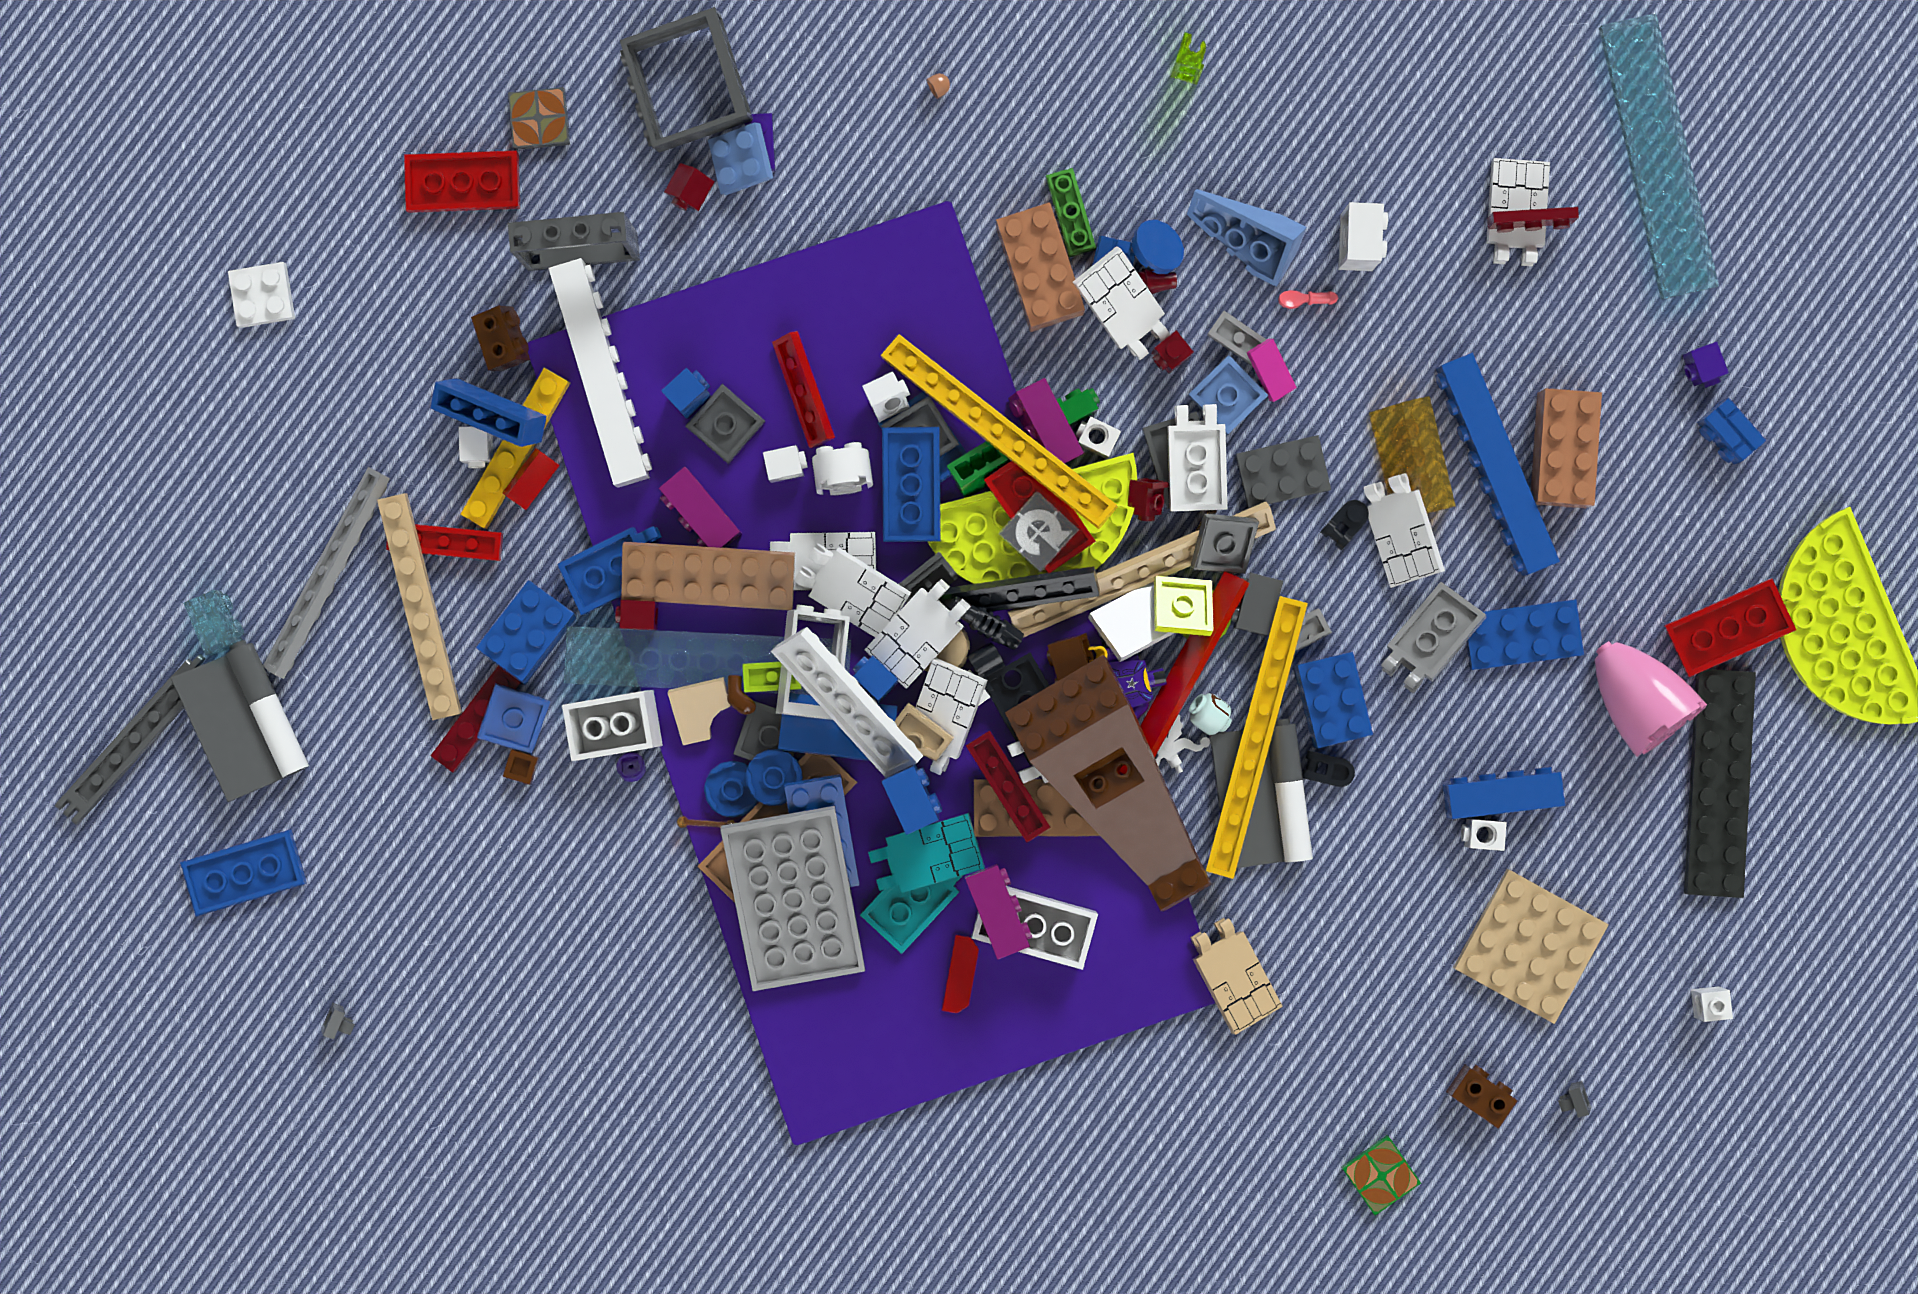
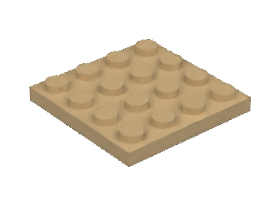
(1530, 946)

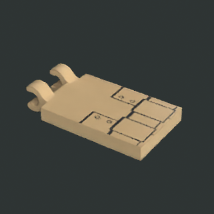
(1234, 977)

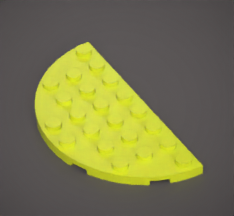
(981, 555)
(1845, 627)

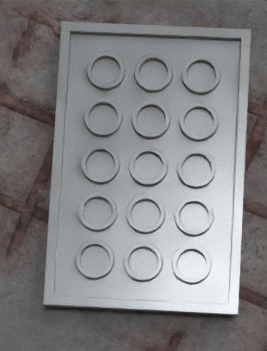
(793, 898)

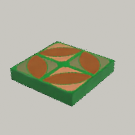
(1381, 1175)

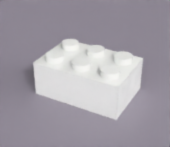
(612, 725)

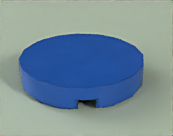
(1157, 246)
(768, 774)
(727, 790)

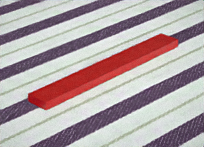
(1190, 664)

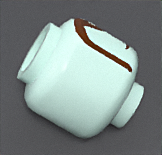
(1210, 713)

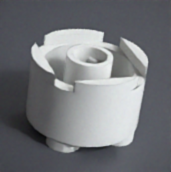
(842, 469)

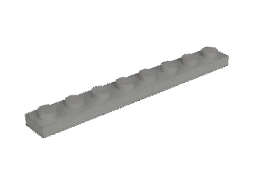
(326, 573)

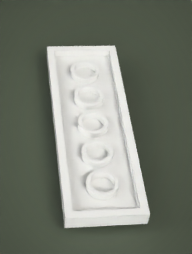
(847, 702)

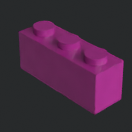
(1045, 420)
(698, 510)
(999, 910)

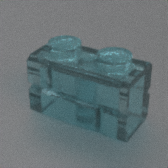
(214, 621)

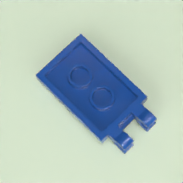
(597, 572)

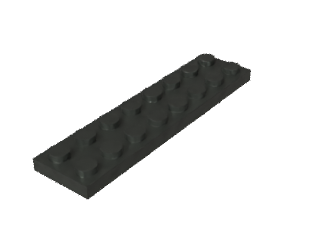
(1720, 784)

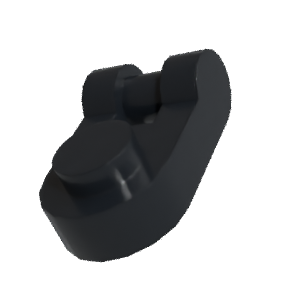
(1352, 516)
(1337, 772)

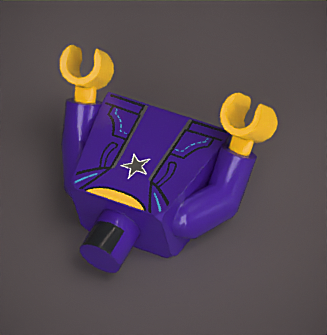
(1133, 678)

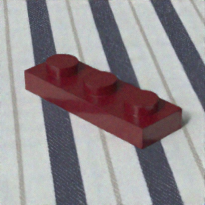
(1532, 219)

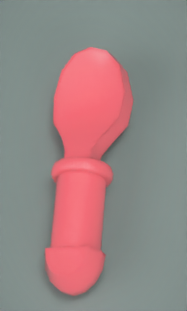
(1294, 299)

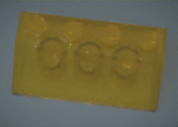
(1411, 445)

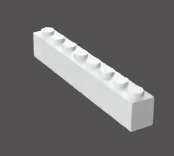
(599, 372)

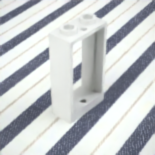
(838, 650)

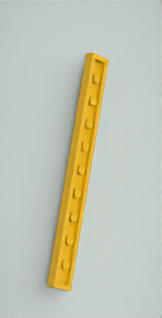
(999, 431)
(1256, 737)

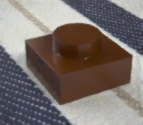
(521, 767)

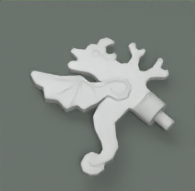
(1170, 747)

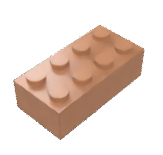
(1039, 267)
(1566, 448)

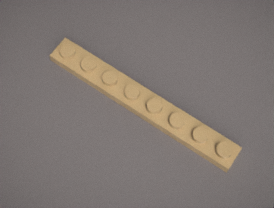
(419, 606)

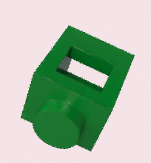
(1079, 405)

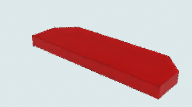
(960, 974)

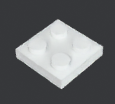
(261, 294)

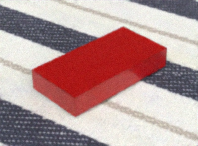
(530, 479)

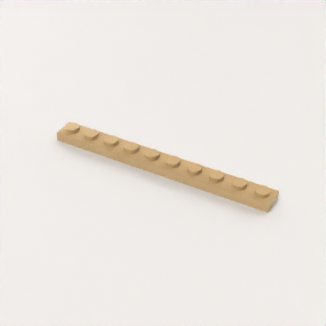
(1128, 576)

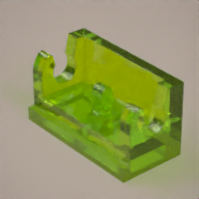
(1188, 64)

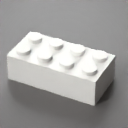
(1058, 928)

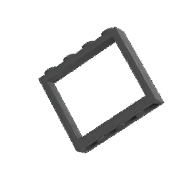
(637, 82)
(574, 238)

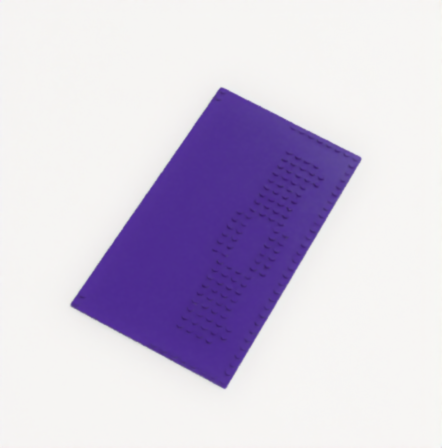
(877, 1036)

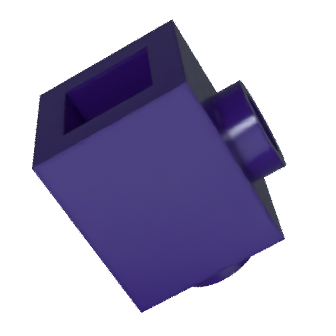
(1705, 365)

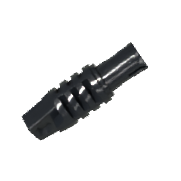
(991, 626)

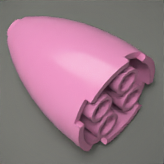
(1643, 696)

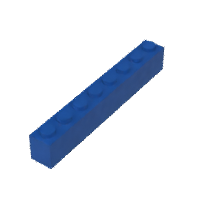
(1496, 464)

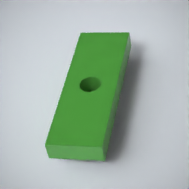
(1074, 228)

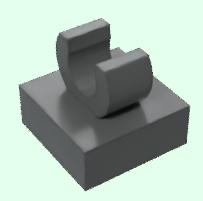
(336, 1022)
(1576, 1099)

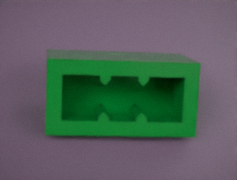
(976, 466)

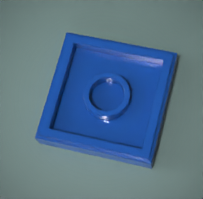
(513, 719)

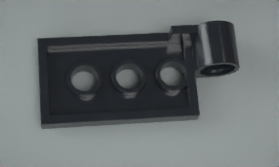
(991, 667)

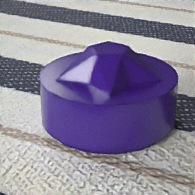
(631, 767)

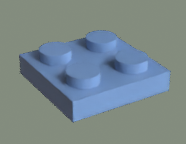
(740, 158)
(1231, 391)

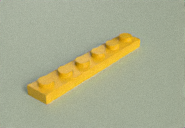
(509, 457)

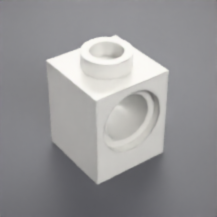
(887, 396)
(1110, 437)
(475, 447)
(784, 463)
(1496, 835)
(1711, 1004)

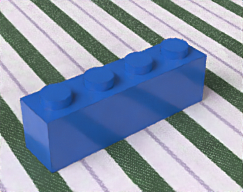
(488, 412)
(1504, 794)

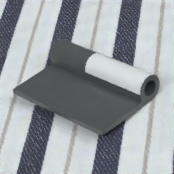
(240, 722)
(1279, 815)

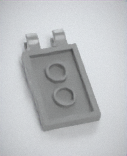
(1432, 636)

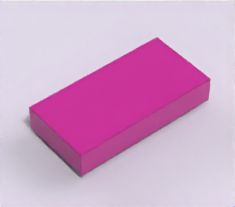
(1271, 370)

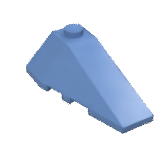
(1255, 235)

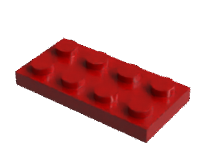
(462, 181)
(1015, 487)
(1730, 627)

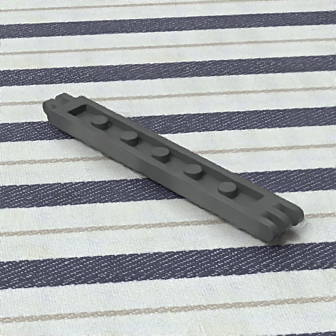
(125, 748)

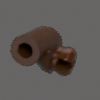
(737, 697)

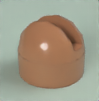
(938, 84)

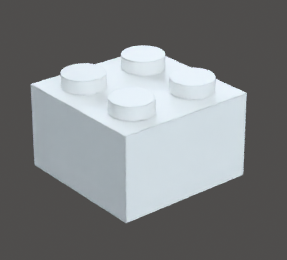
(1362, 236)

